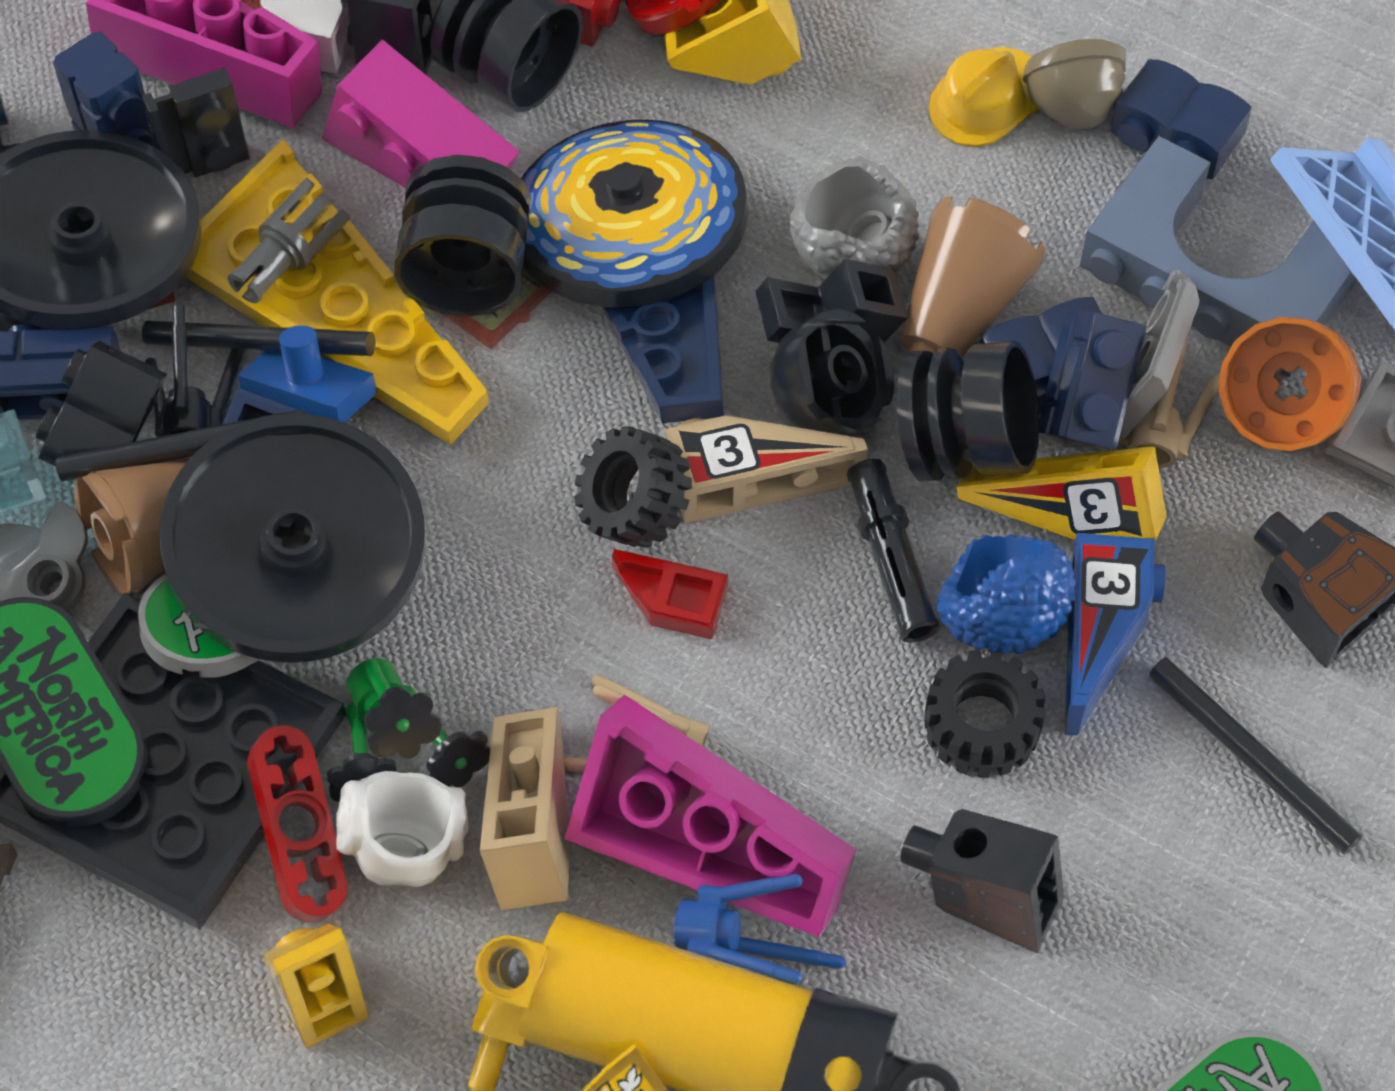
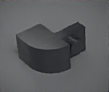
(852, 286)

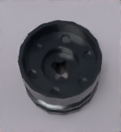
(508, 46)
(462, 236)
(968, 411)

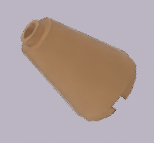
(967, 274)
(125, 518)

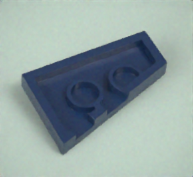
(675, 352)

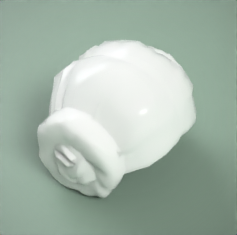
(401, 827)

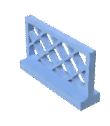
(1354, 208)

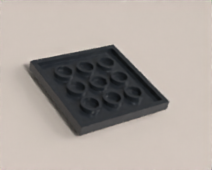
(196, 799)

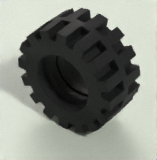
(657, 494)
(989, 679)

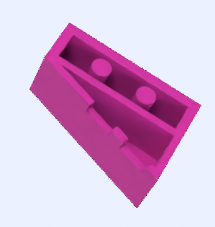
(402, 119)

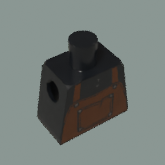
(1327, 580)
(992, 874)

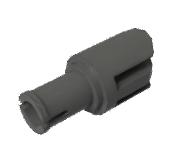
(283, 244)

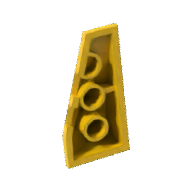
(737, 41)

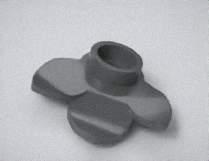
(38, 558)

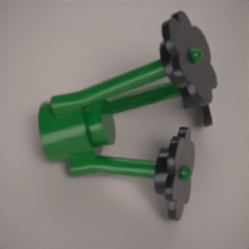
(400, 724)

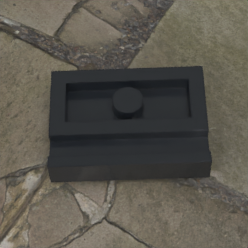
(199, 124)

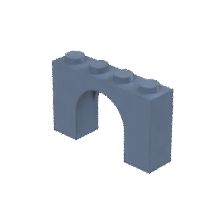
(1137, 250)

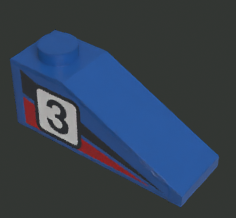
(1107, 615)

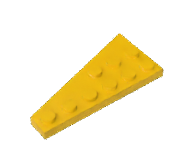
(339, 290)

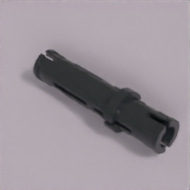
(884, 525)

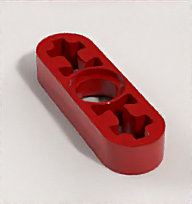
(270, 779)

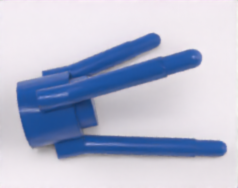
(715, 931)

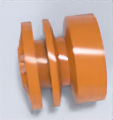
(1252, 386)

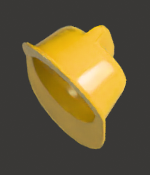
(982, 97)

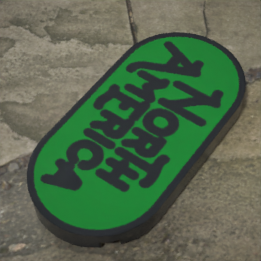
(61, 719)

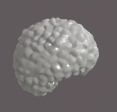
(856, 215)

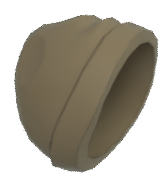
(1077, 81)

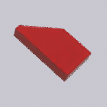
(673, 593)

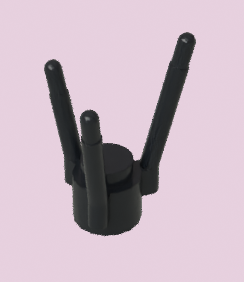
(186, 405)

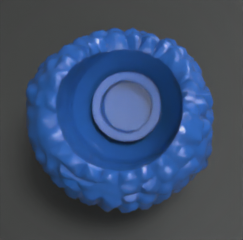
(1007, 593)

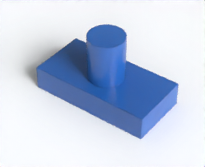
(307, 380)

